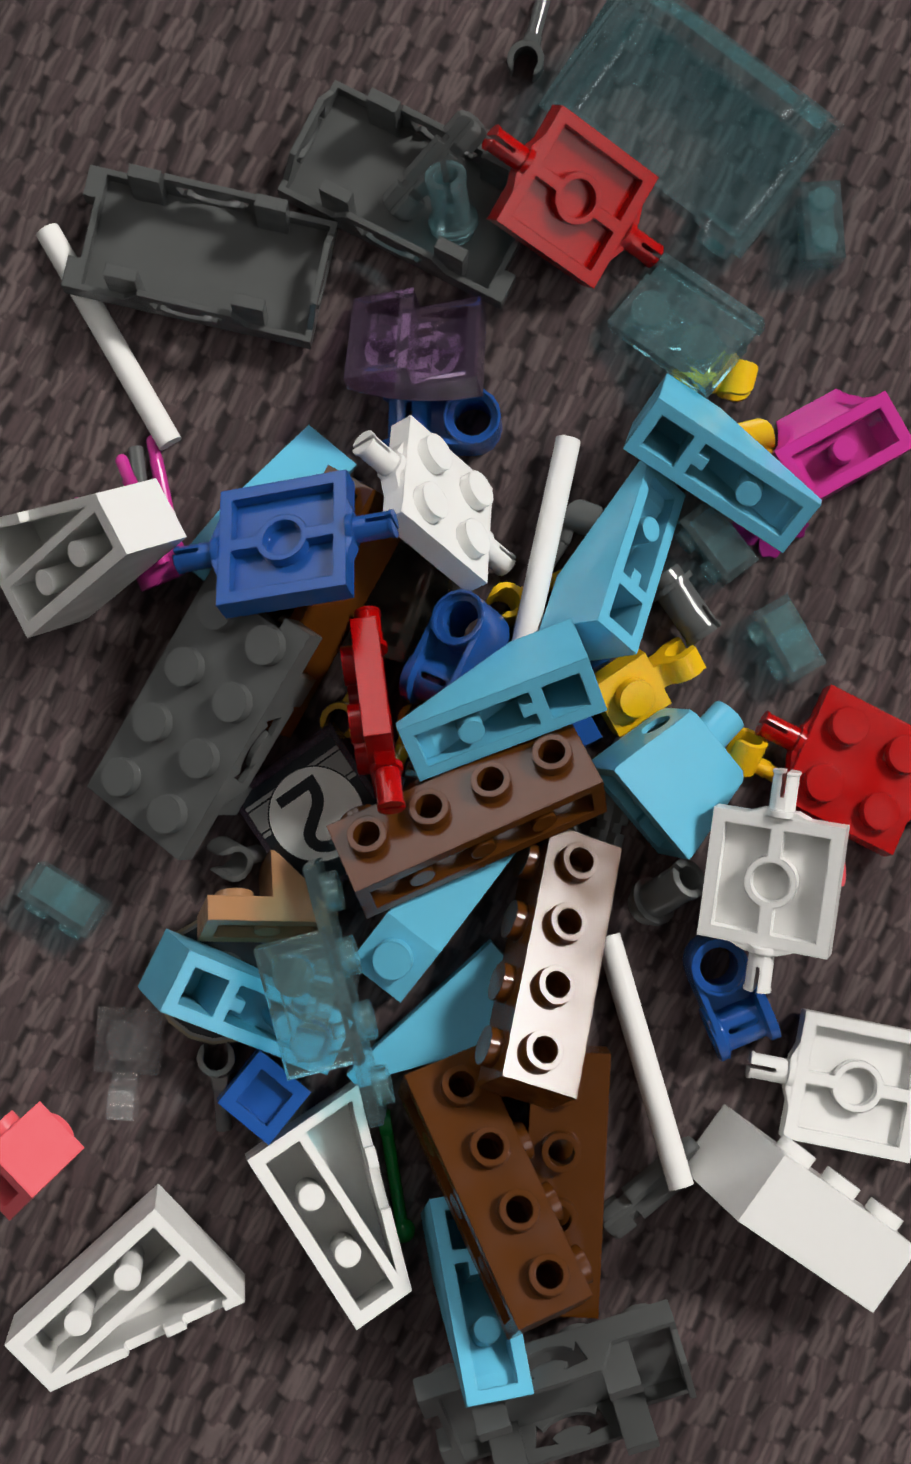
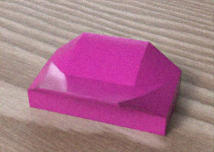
(840, 440)

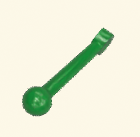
(404, 1226)

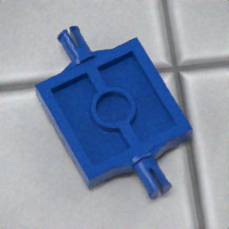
(286, 544)

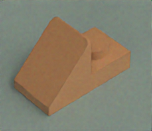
(276, 914)

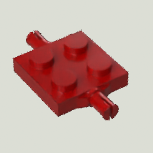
(573, 196)
(370, 709)
(851, 766)

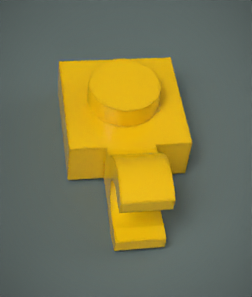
(636, 683)

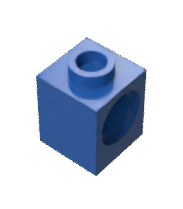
(262, 1096)

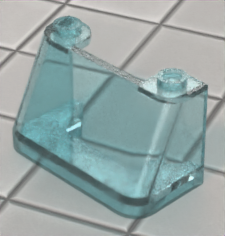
(697, 114)

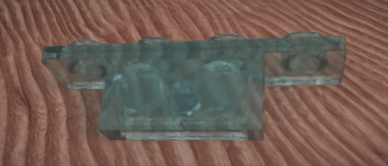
(316, 999)

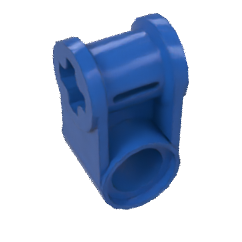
(441, 419)
(445, 650)
(726, 1009)

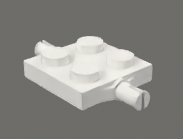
(437, 502)
(773, 880)
(844, 1085)

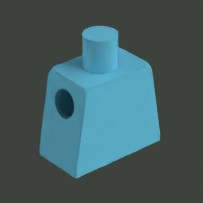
(674, 774)

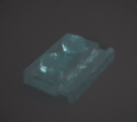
(686, 325)

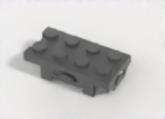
(357, 150)
(202, 254)
(199, 718)
(584, 1368)

